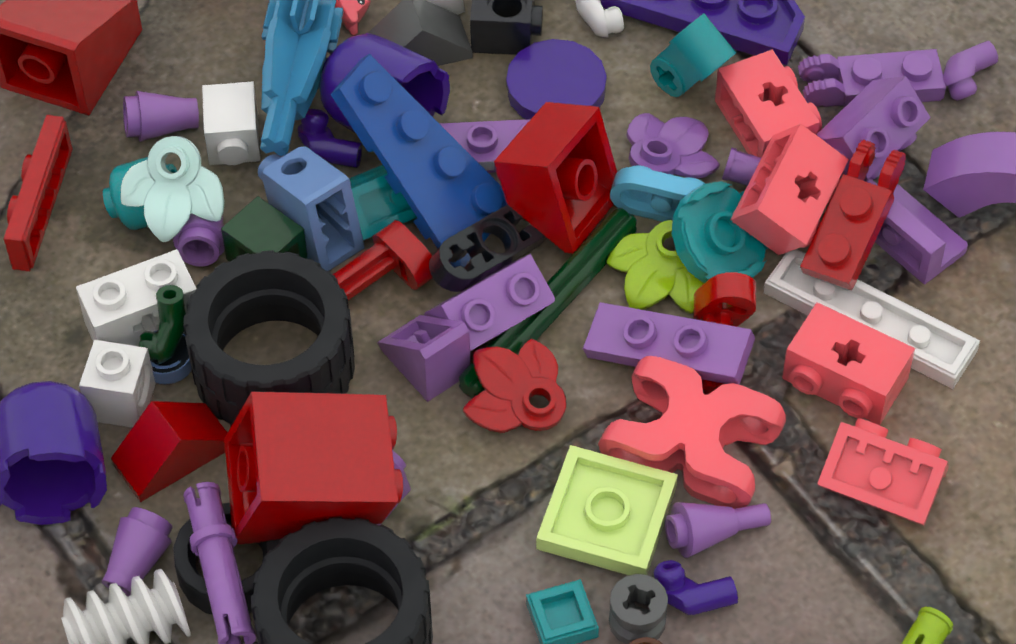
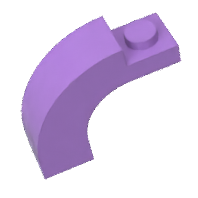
(973, 172)

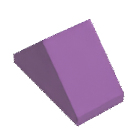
(429, 353)

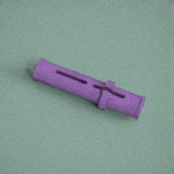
(214, 545)

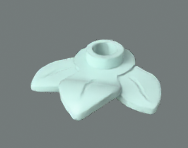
(173, 196)

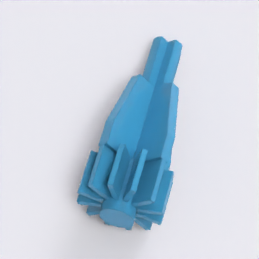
(295, 52)

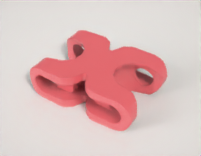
(695, 430)

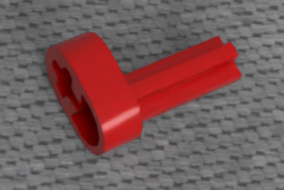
(394, 250)
(740, 298)

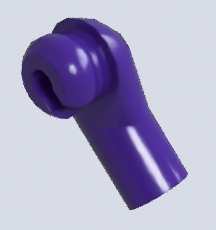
(319, 139)
(694, 597)

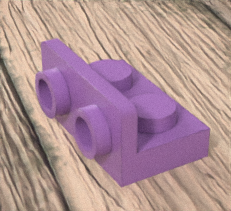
(498, 301)

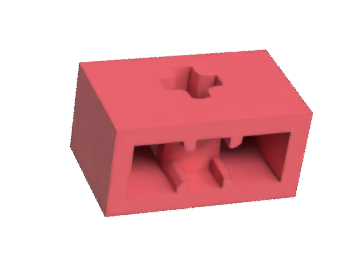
(762, 100)
(790, 190)
(847, 364)

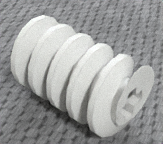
(127, 615)

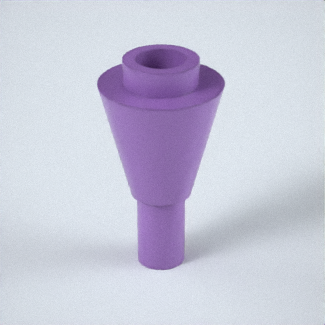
(700, 526)

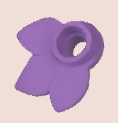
(670, 146)

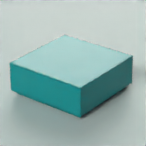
(562, 614)

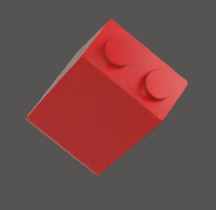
(65, 48)
(309, 462)

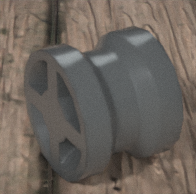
(635, 622)

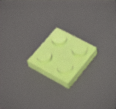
(607, 512)

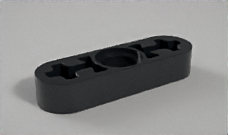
(483, 260)

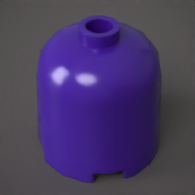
(411, 70)
(49, 453)

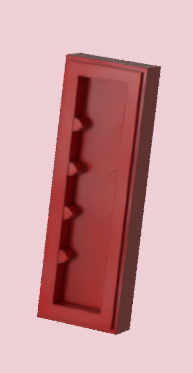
(41, 181)

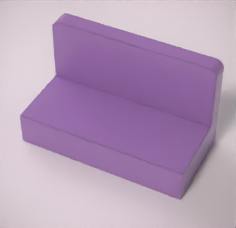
(918, 237)

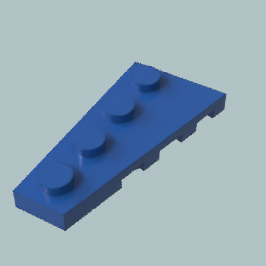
(420, 157)

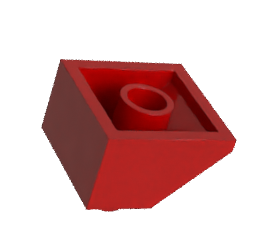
(560, 172)

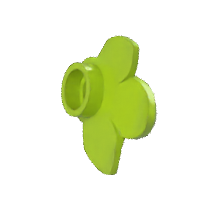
(653, 270)

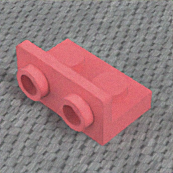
(884, 472)

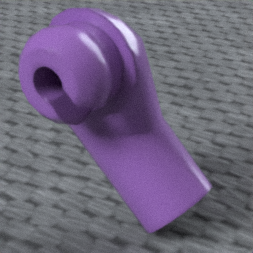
(964, 65)

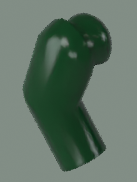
(171, 317)

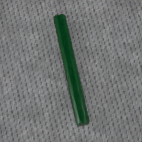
(565, 286)

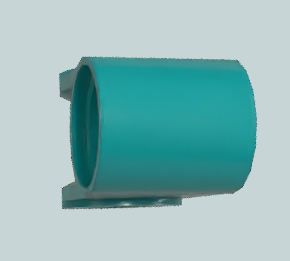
(690, 57)

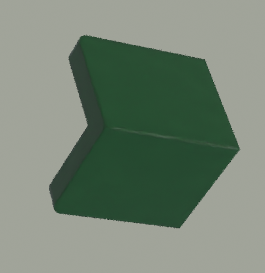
(260, 229)

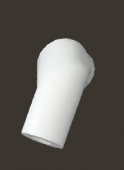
(600, 21)

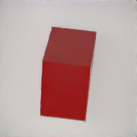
(168, 445)

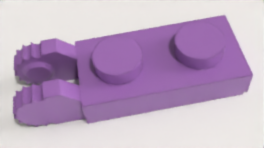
(842, 79)

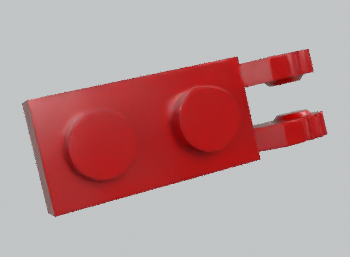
(853, 219)

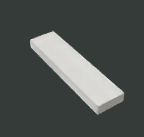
(939, 348)

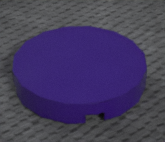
(557, 74)

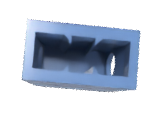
(316, 199)

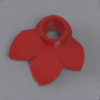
(510, 384)

